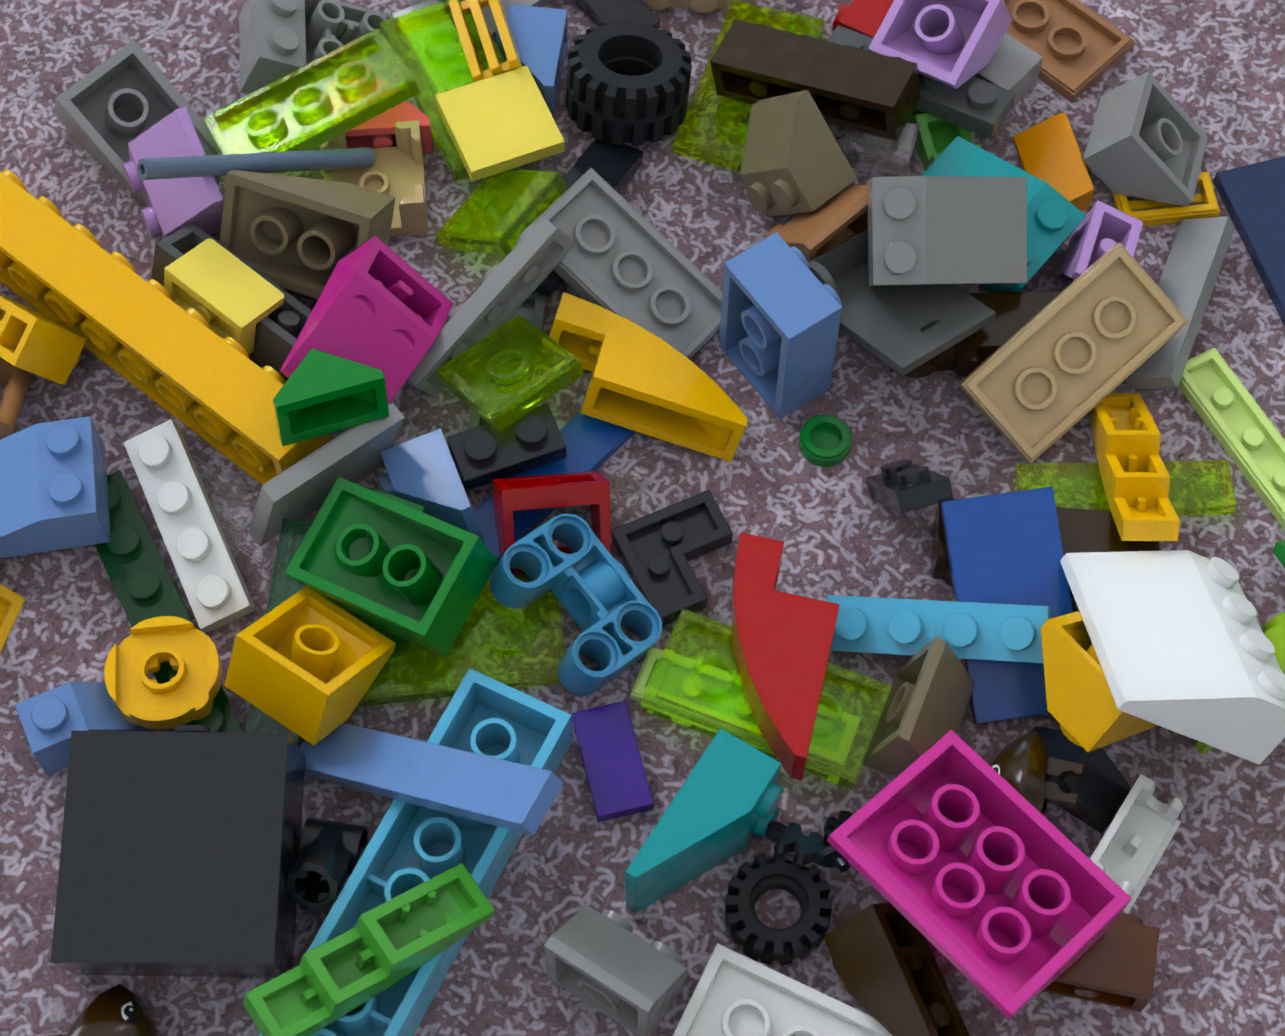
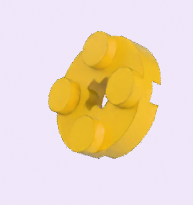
(172, 703)

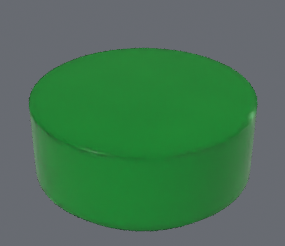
(825, 440)

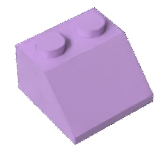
(943, 36)
(176, 200)

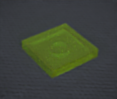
(501, 211)
(510, 372)

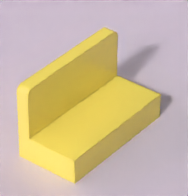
(222, 291)

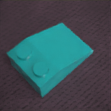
(1049, 214)
(708, 821)

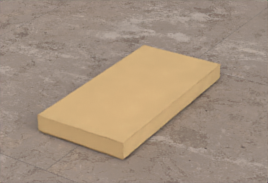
(1073, 353)

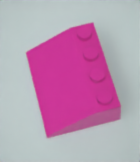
(980, 873)

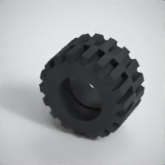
(628, 82)

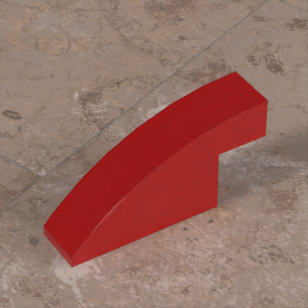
(779, 650)

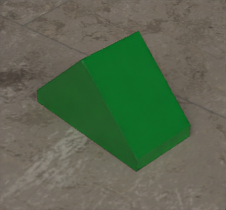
(328, 396)

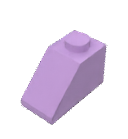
(1096, 235)

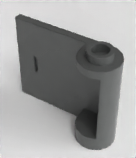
(897, 322)

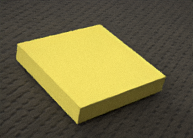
(499, 123)

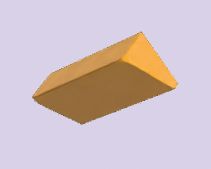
(1054, 156)

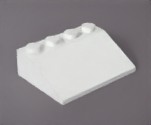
(1182, 646)

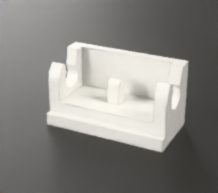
(1137, 838)

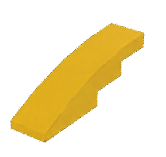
(1132, 469)

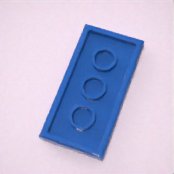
(1007, 553)

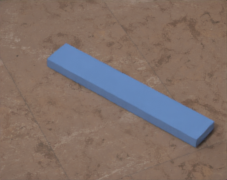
(434, 777)

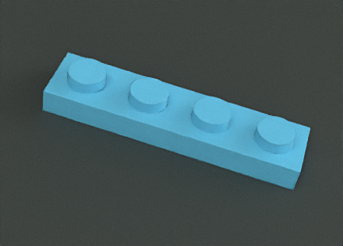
(969, 628)

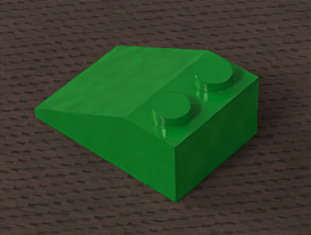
(393, 565)

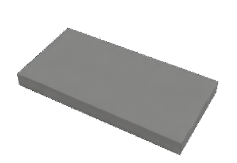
(633, 267)

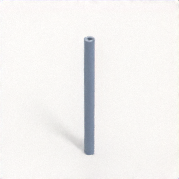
(255, 162)

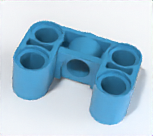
(593, 592)

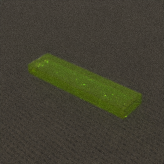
(1193, 487)

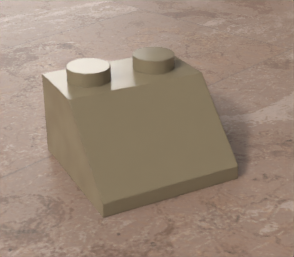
(791, 157)

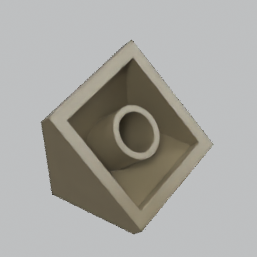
(922, 707)

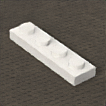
(189, 526)

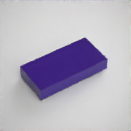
(612, 761)

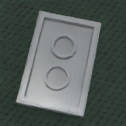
(308, 482)

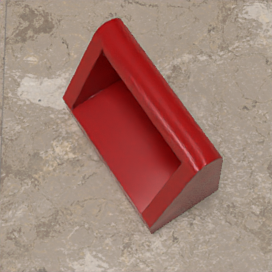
(551, 492)

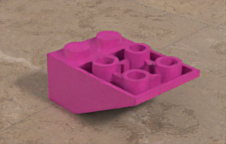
(374, 315)

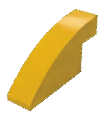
(646, 381)

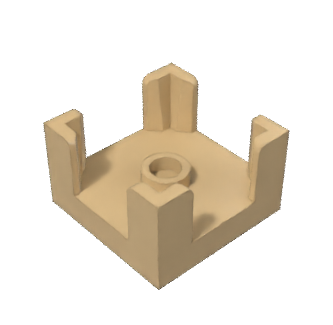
(395, 173)

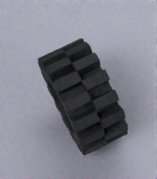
(777, 943)

